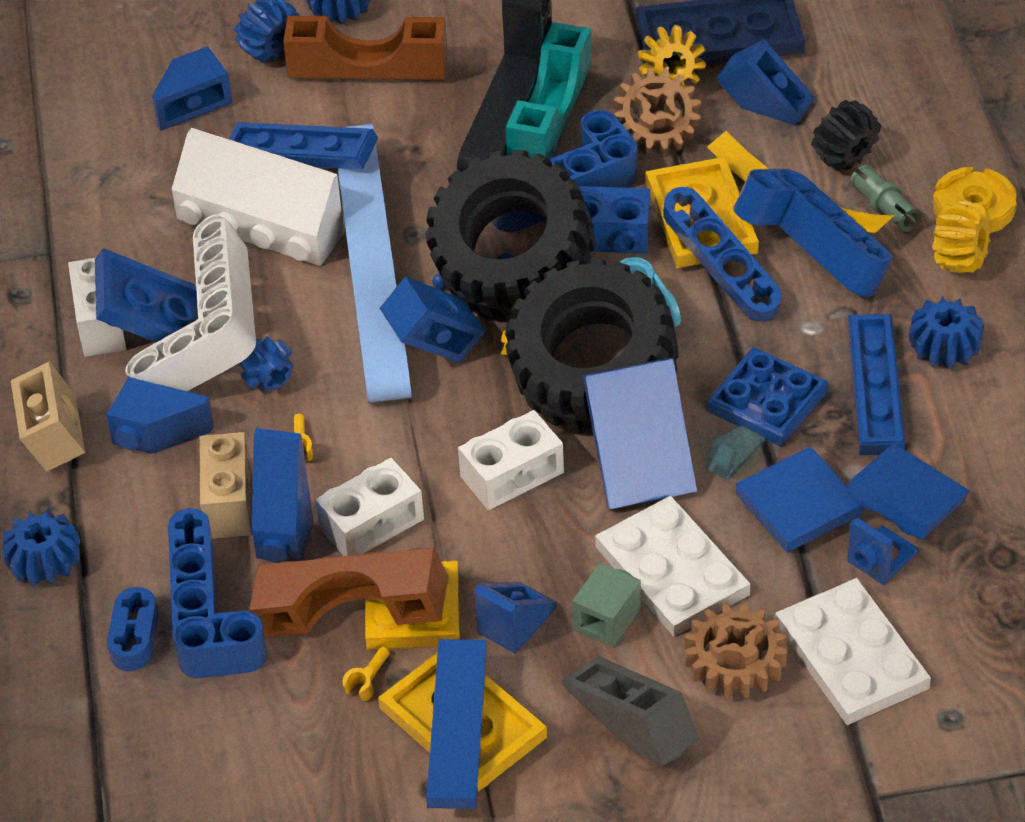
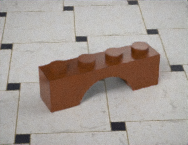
(321, 51)
(297, 593)

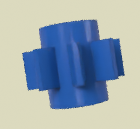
(267, 365)

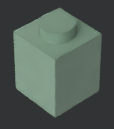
(606, 604)

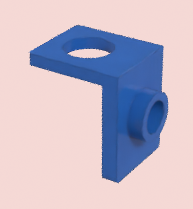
(872, 550)

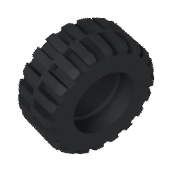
(485, 193)
(573, 300)

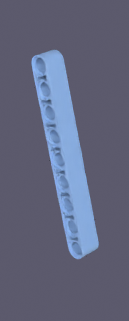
(373, 280)

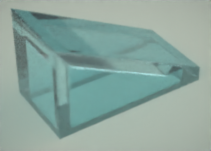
(732, 451)

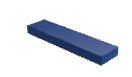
(310, 144)
(875, 383)
(457, 724)

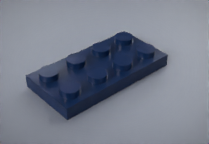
(726, 25)

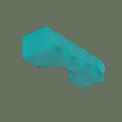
(561, 74)

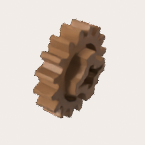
(666, 126)
(735, 650)

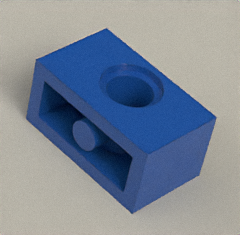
(432, 320)

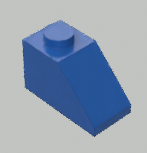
(765, 84)
(191, 88)
(157, 416)

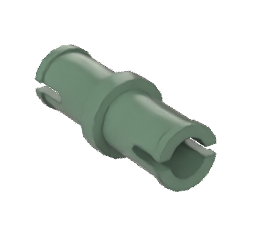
(885, 197)

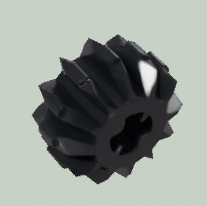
(846, 135)

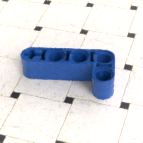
(603, 160)
(817, 225)
(203, 638)

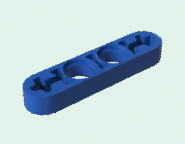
(716, 256)

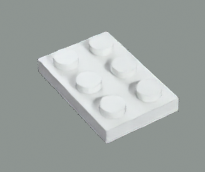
(676, 564)
(852, 651)

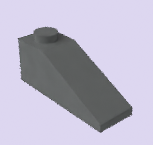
(635, 708)

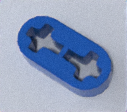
(141, 629)

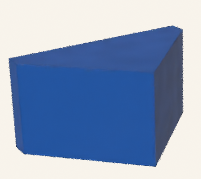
(510, 612)

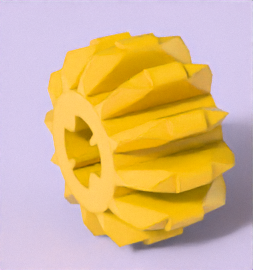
(665, 46)
(961, 236)

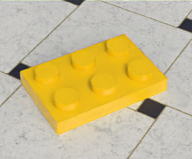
(718, 189)
(507, 726)

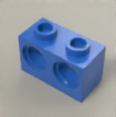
(619, 218)

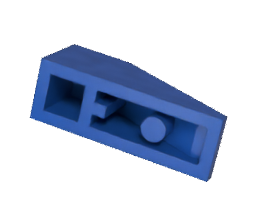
(280, 496)

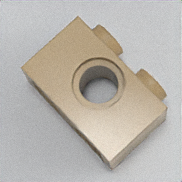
(47, 416)

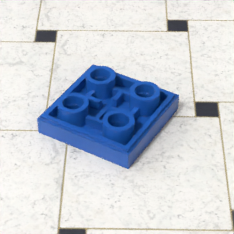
(767, 396)
(907, 491)
(798, 499)

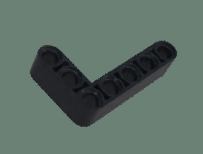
(524, 33)

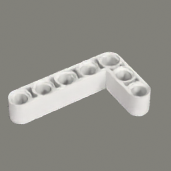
(225, 315)

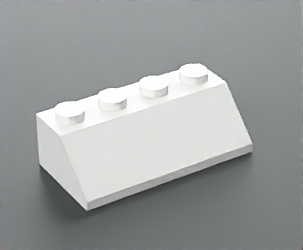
(261, 195)

